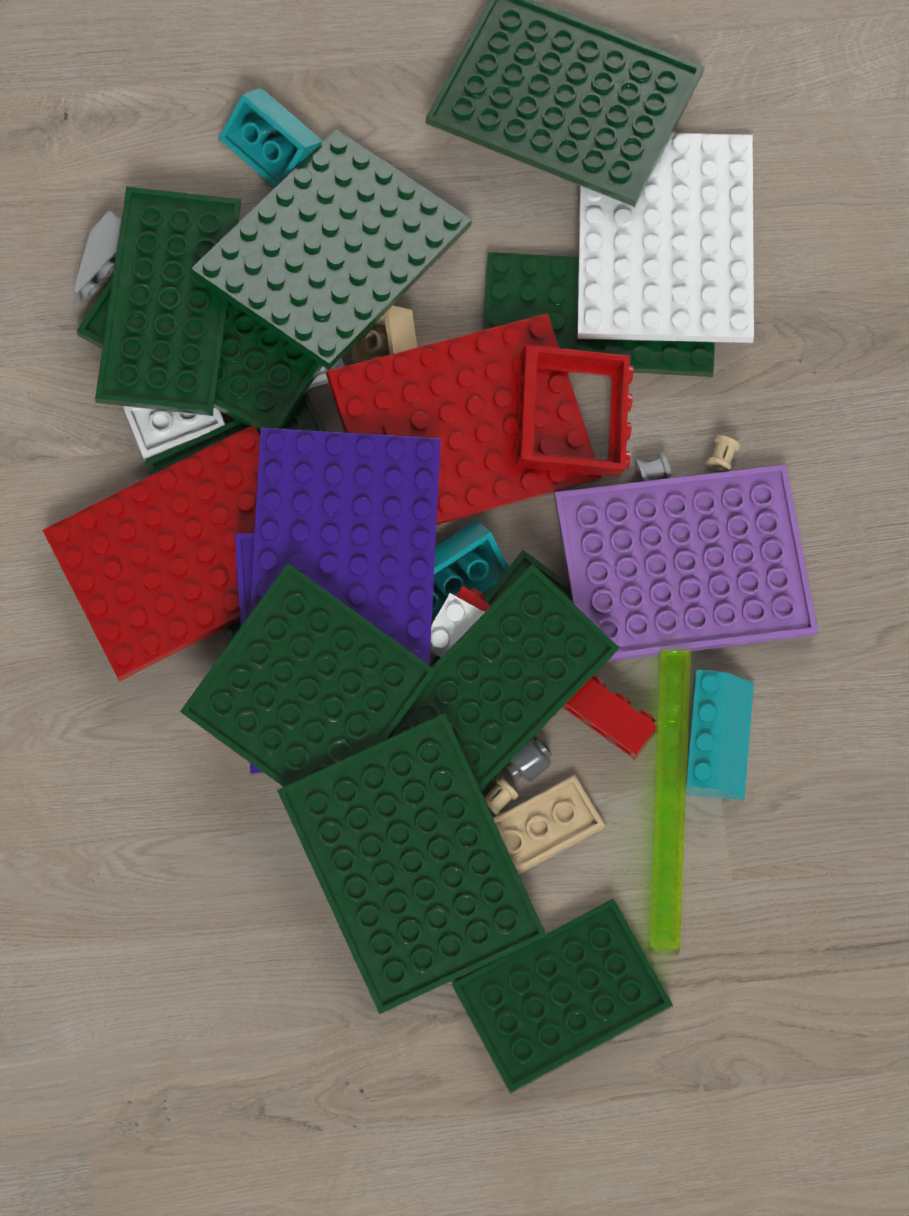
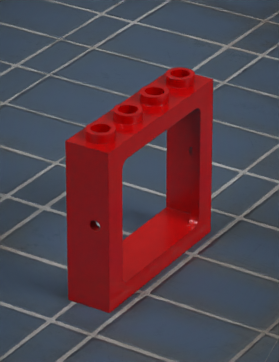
(614, 367)

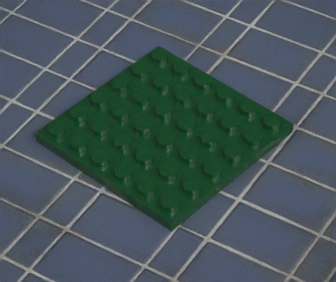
(305, 683)

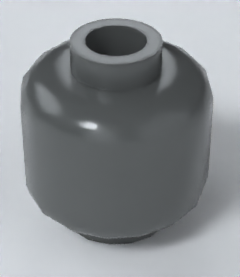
(531, 760)

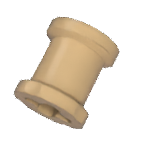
(722, 454)
(499, 796)

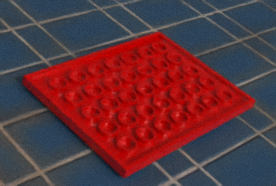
(470, 400)
(161, 554)

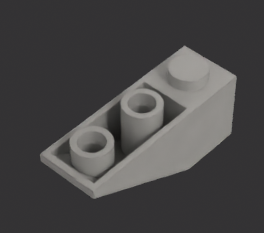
(98, 256)

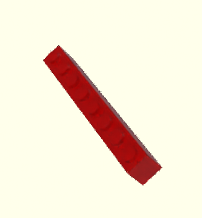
(596, 706)

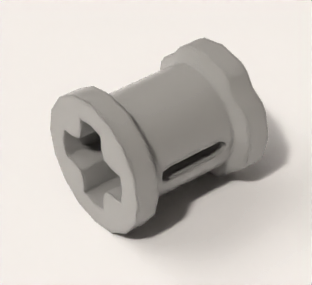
(653, 468)

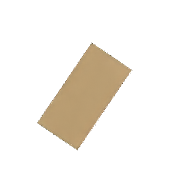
(548, 824)

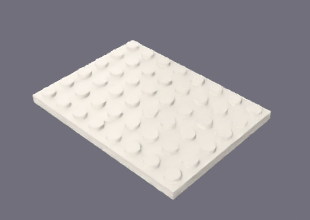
(679, 256)

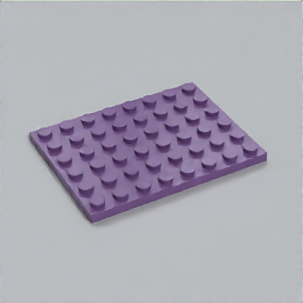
(688, 561)

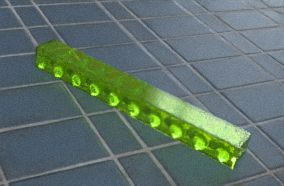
(669, 803)

